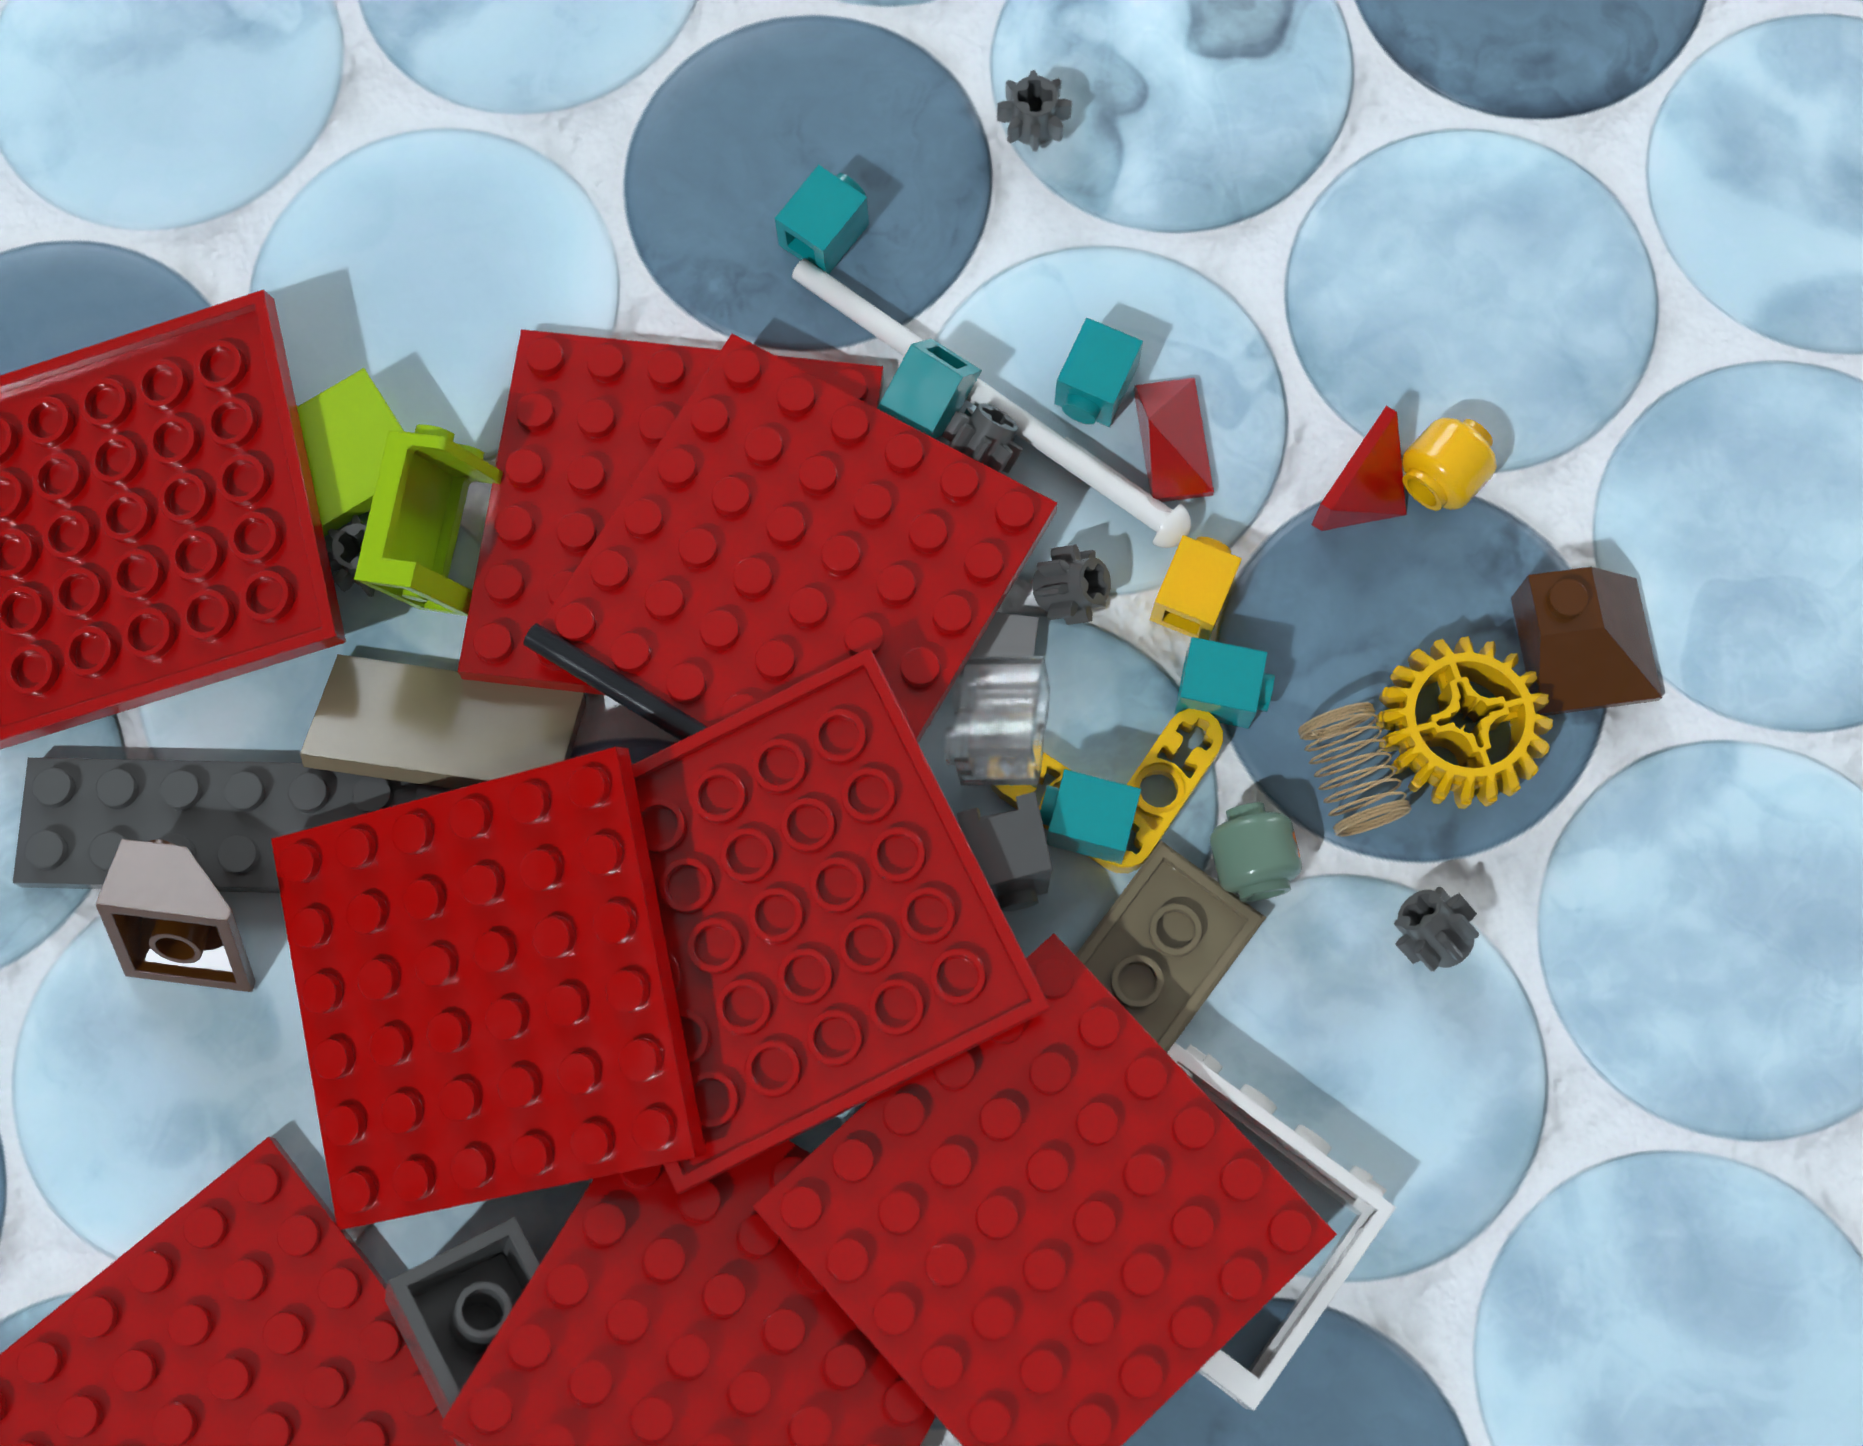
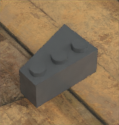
(1011, 852)

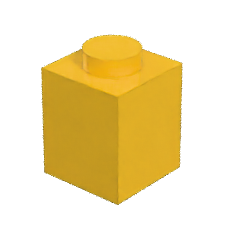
(1195, 587)

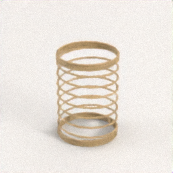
(1347, 826)

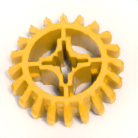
(1453, 675)

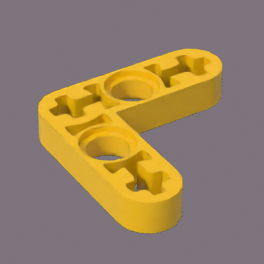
(1149, 821)

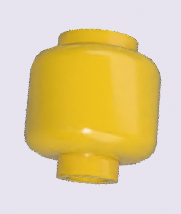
(1449, 463)

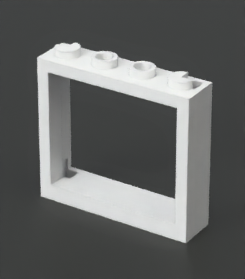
(1308, 1155)

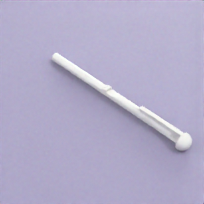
(1166, 522)

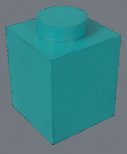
(823, 218)
(1097, 373)
(929, 387)
(1225, 682)
(1090, 815)

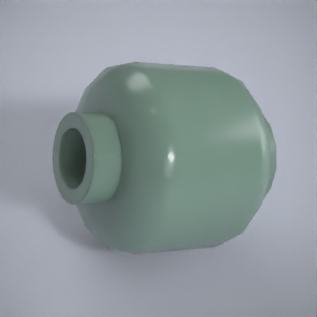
(1255, 852)

